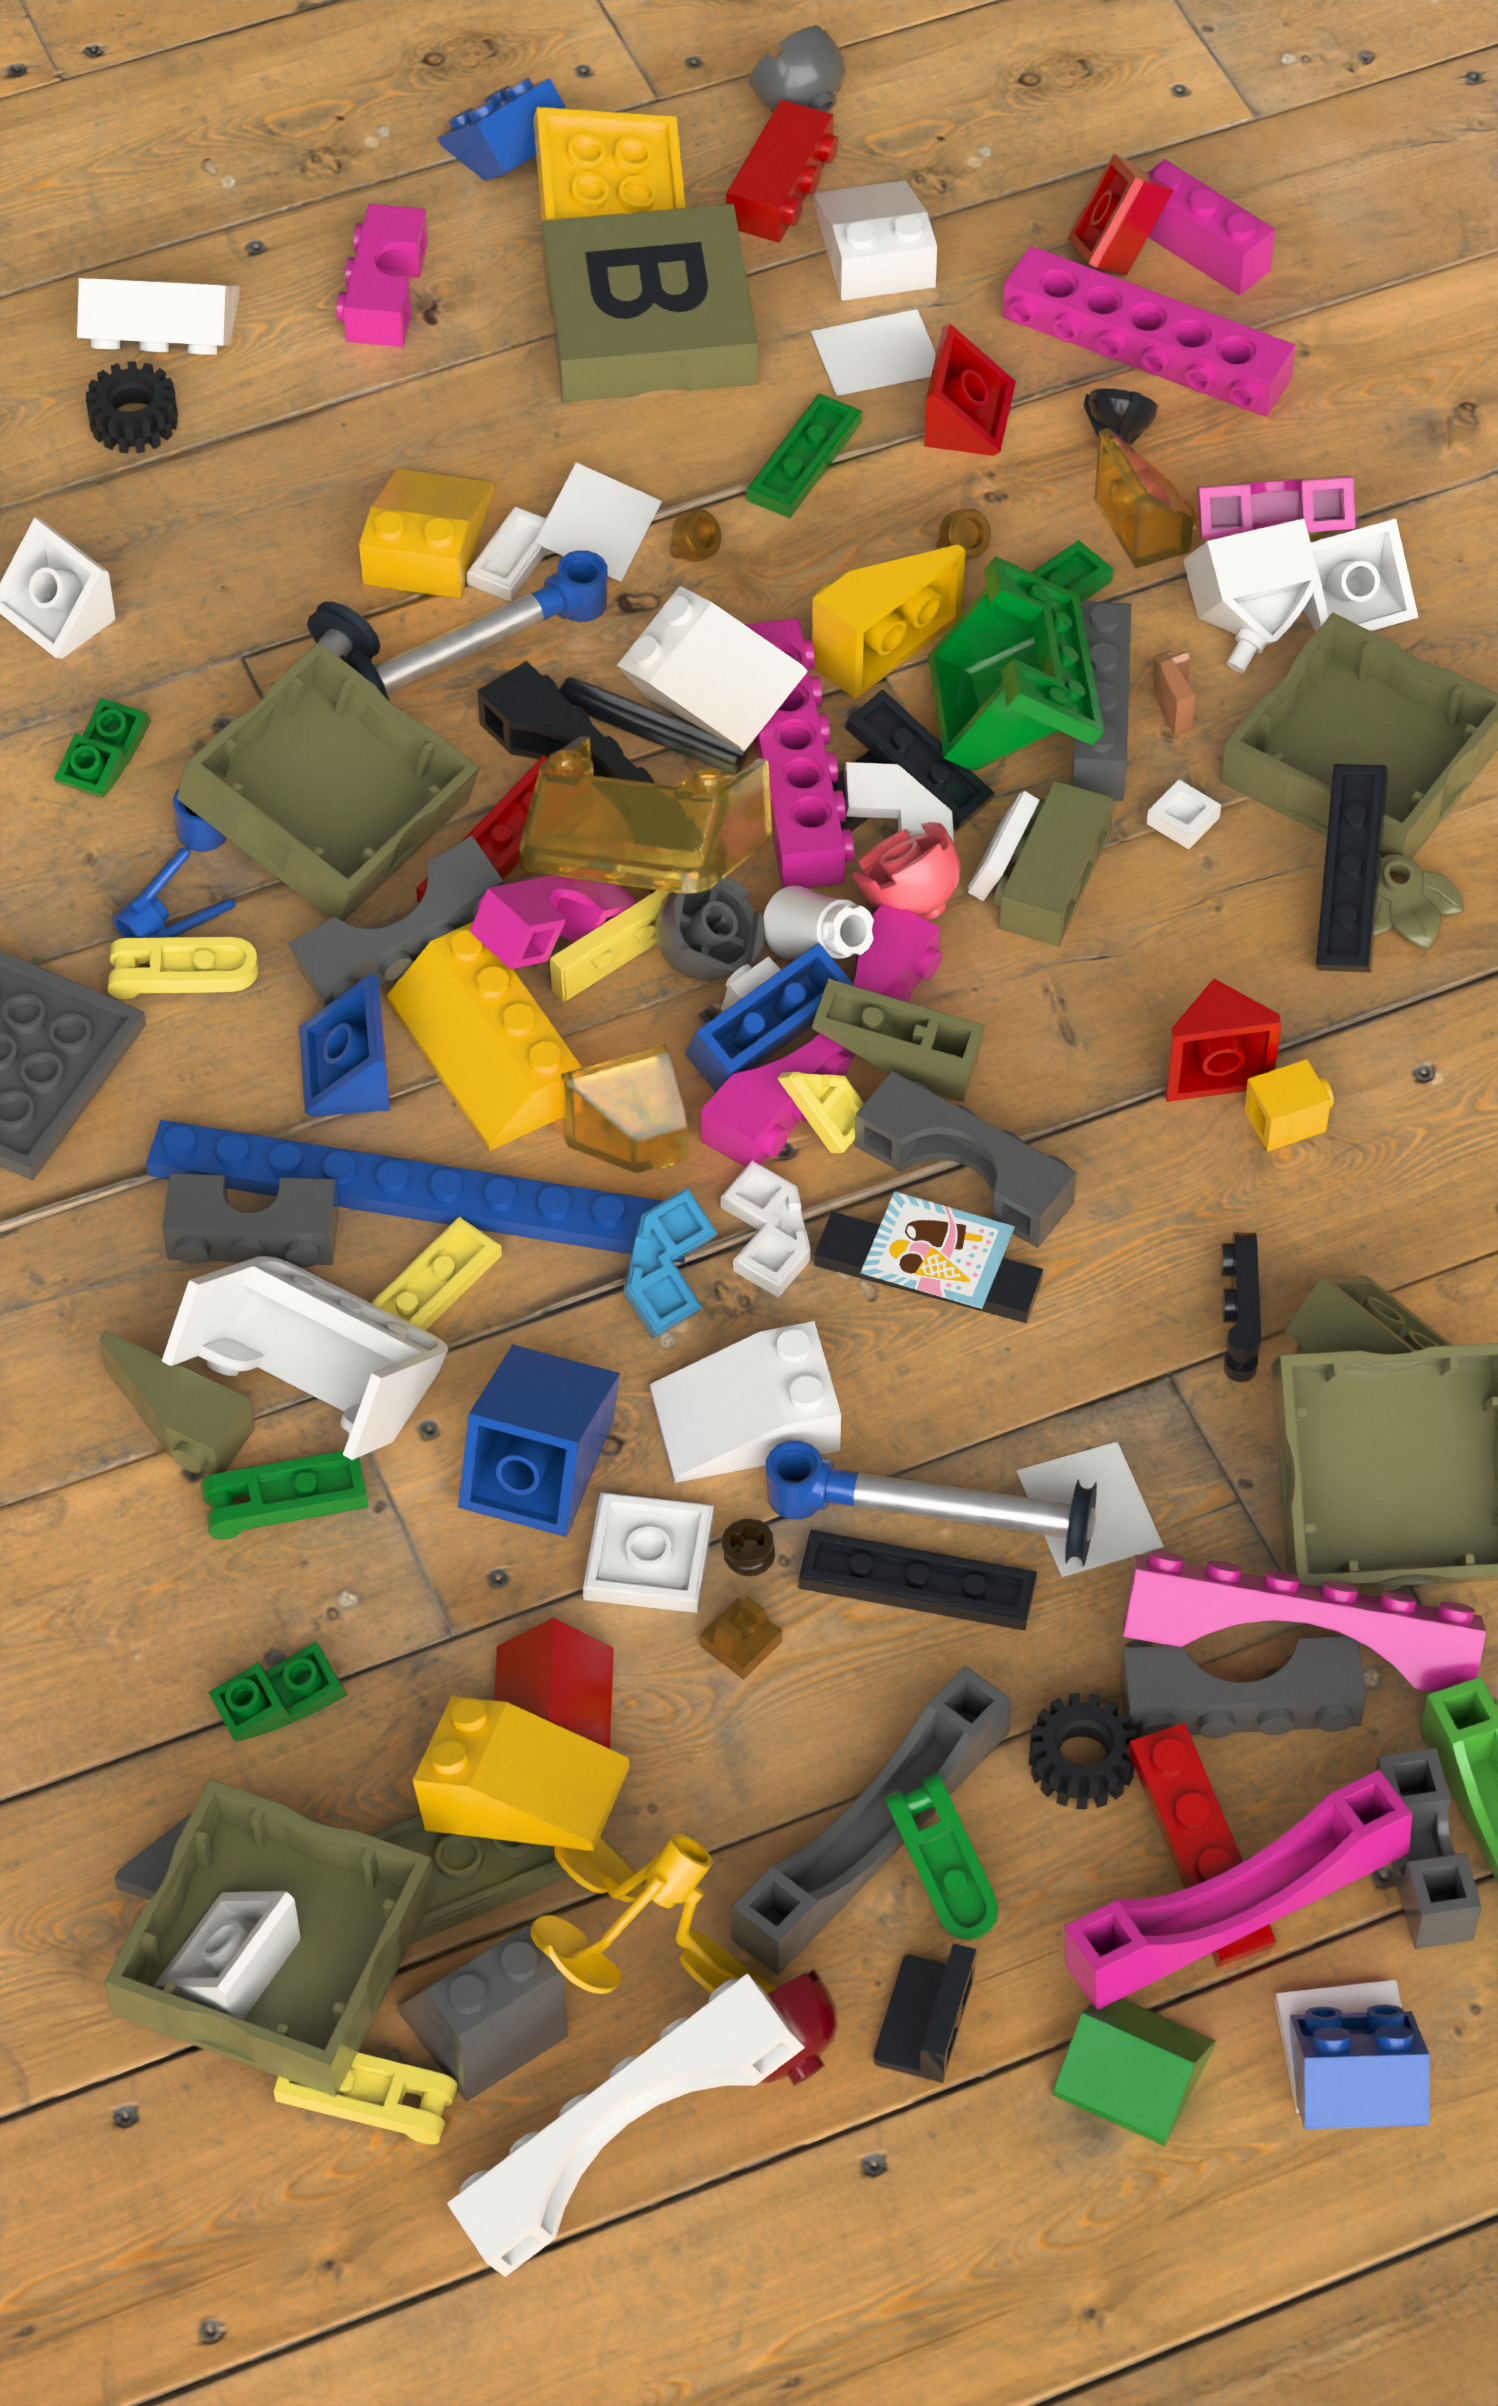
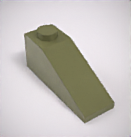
(902, 1037)
(189, 1414)

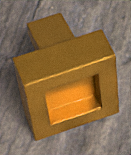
(741, 1636)

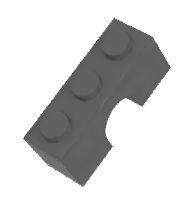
(293, 1228)
(1431, 1879)

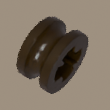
(761, 1556)

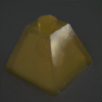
(1141, 504)
(626, 1111)

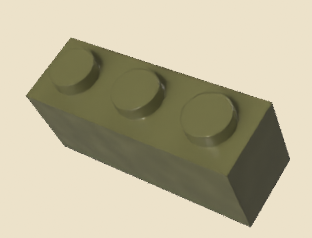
(1054, 863)

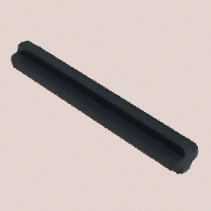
(653, 725)

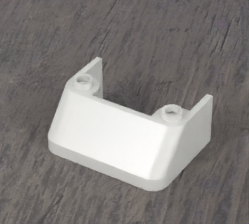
(312, 1338)

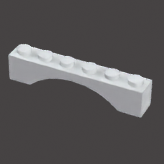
(522, 2199)

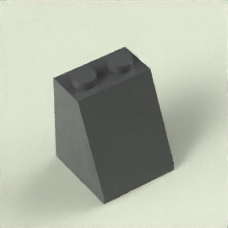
(491, 2013)

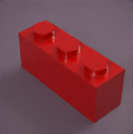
(782, 170)

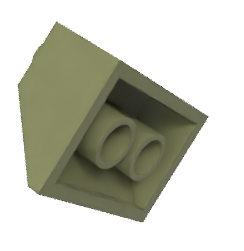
(1357, 1317)

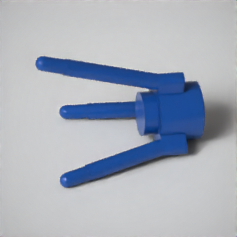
(146, 914)

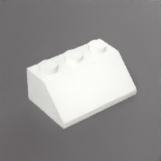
(156, 314)

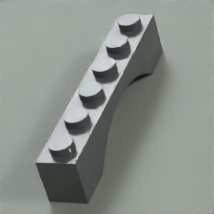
(812, 1885)

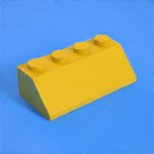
(483, 1037)

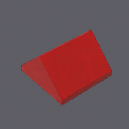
(1119, 216)
(966, 398)
(1220, 1044)
(559, 1678)

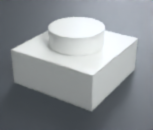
(1183, 814)
(746, 980)

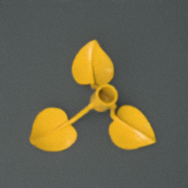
(670, 1880)

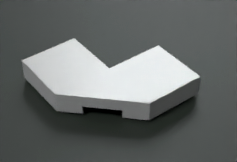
(891, 792)
(773, 1208)

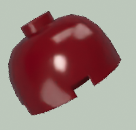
(813, 2018)

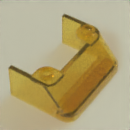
(643, 830)

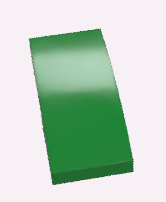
(104, 750)
(274, 1698)

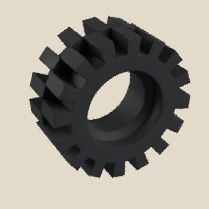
(130, 387)
(1080, 1780)

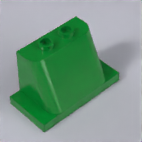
(1013, 670)

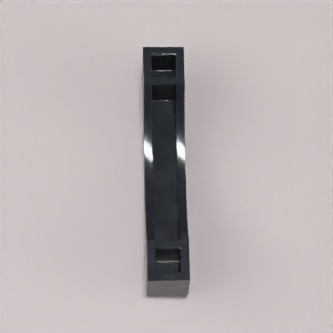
(535, 720)

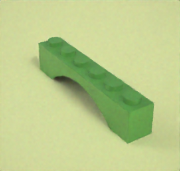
(1465, 1732)

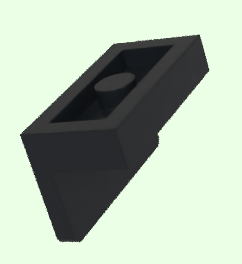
(926, 2014)

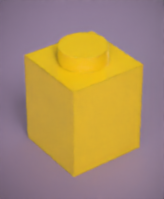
(1288, 1104)

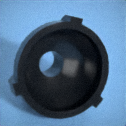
(1120, 411)

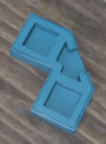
(652, 1279)

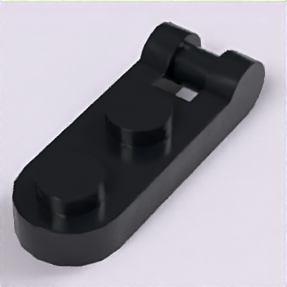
(1241, 1306)

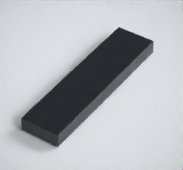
(1352, 868)
(849, 1240)
(917, 1580)

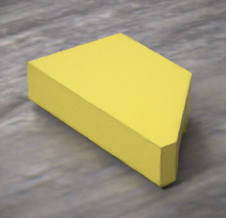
(827, 1104)

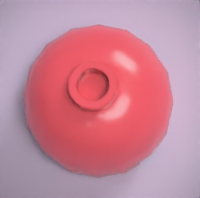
(911, 871)

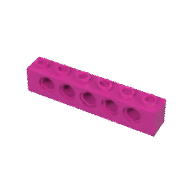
(1148, 331)
(801, 774)

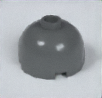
(804, 73)
(710, 931)

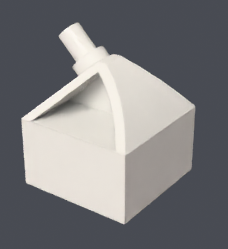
(1253, 585)

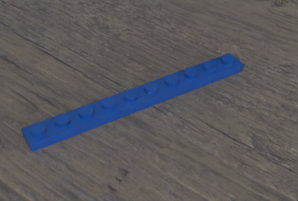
(405, 1186)

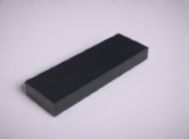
(901, 740)

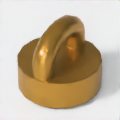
(966, 528)
(695, 536)

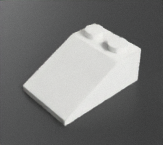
(877, 239)
(710, 669)
(747, 1401)

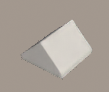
(1362, 578)
(55, 591)
(235, 1951)

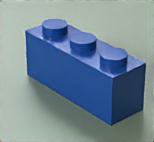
(764, 1018)

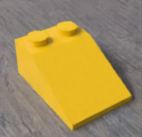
(424, 532)
(885, 615)
(515, 1777)

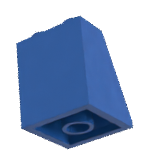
(536, 1439)

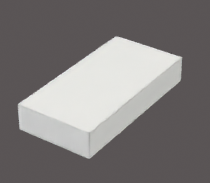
(509, 556)
(1002, 845)

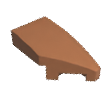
(1173, 690)

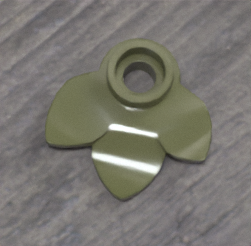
(1416, 904)

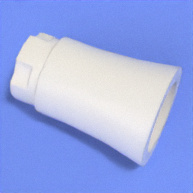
(802, 918)

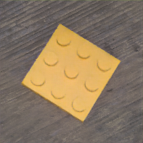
(606, 163)

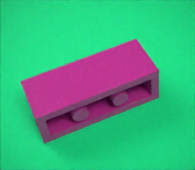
(1212, 231)

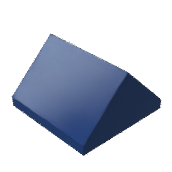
(346, 1054)

